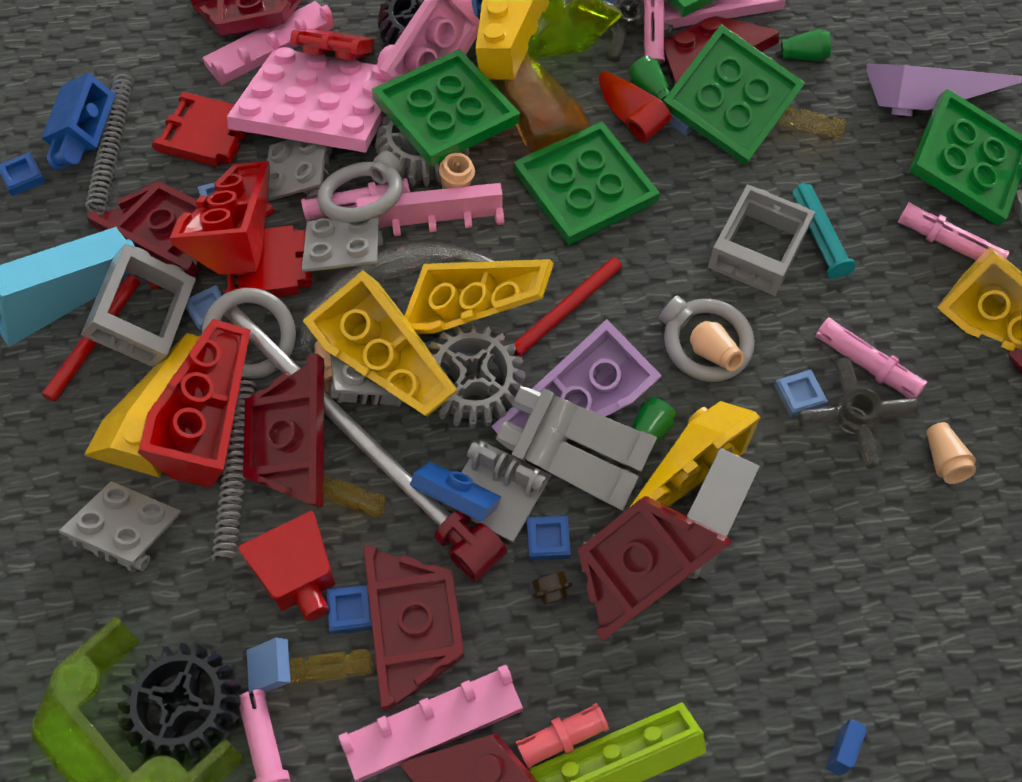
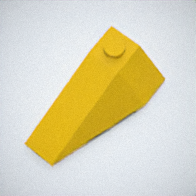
(473, 290)
(988, 300)
(377, 340)
(121, 430)
(696, 449)

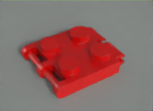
(323, 41)
(201, 133)
(279, 264)

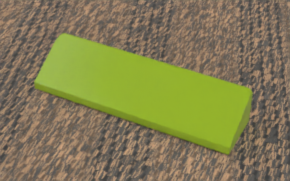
(631, 752)

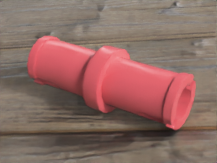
(562, 735)

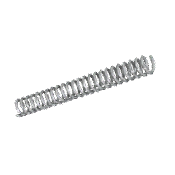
(97, 165)
(233, 481)

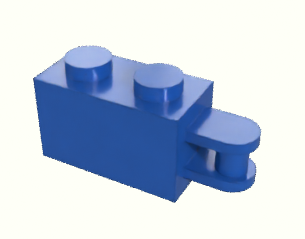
(76, 120)

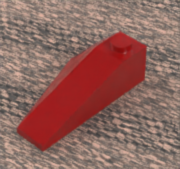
(228, 224)
(193, 417)

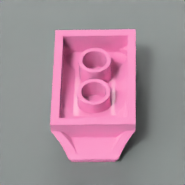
(432, 33)

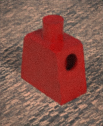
(292, 565)

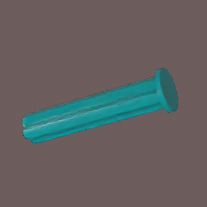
(824, 233)

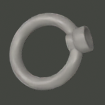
(383, 169)
(273, 304)
(678, 314)

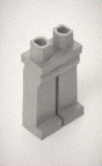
(558, 420)

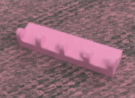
(256, 47)
(442, 206)
(431, 724)

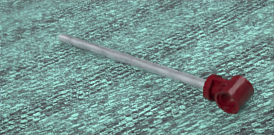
(473, 549)

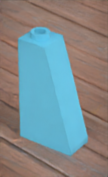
(54, 282)

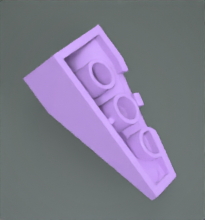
(919, 87)
(597, 375)

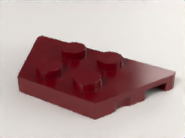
(243, 15)
(686, 45)
(149, 221)
(288, 434)
(642, 560)
(411, 623)
(473, 761)

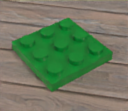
(733, 94)
(445, 106)
(970, 157)
(585, 182)

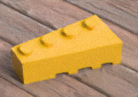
(505, 35)

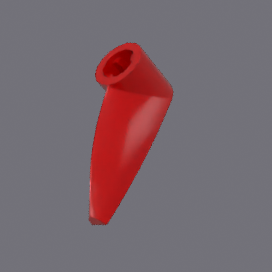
(634, 106)

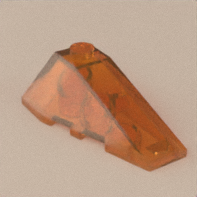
(544, 106)

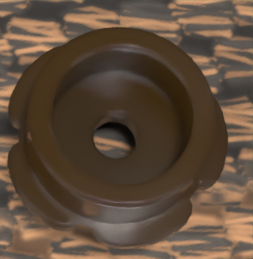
(551, 587)

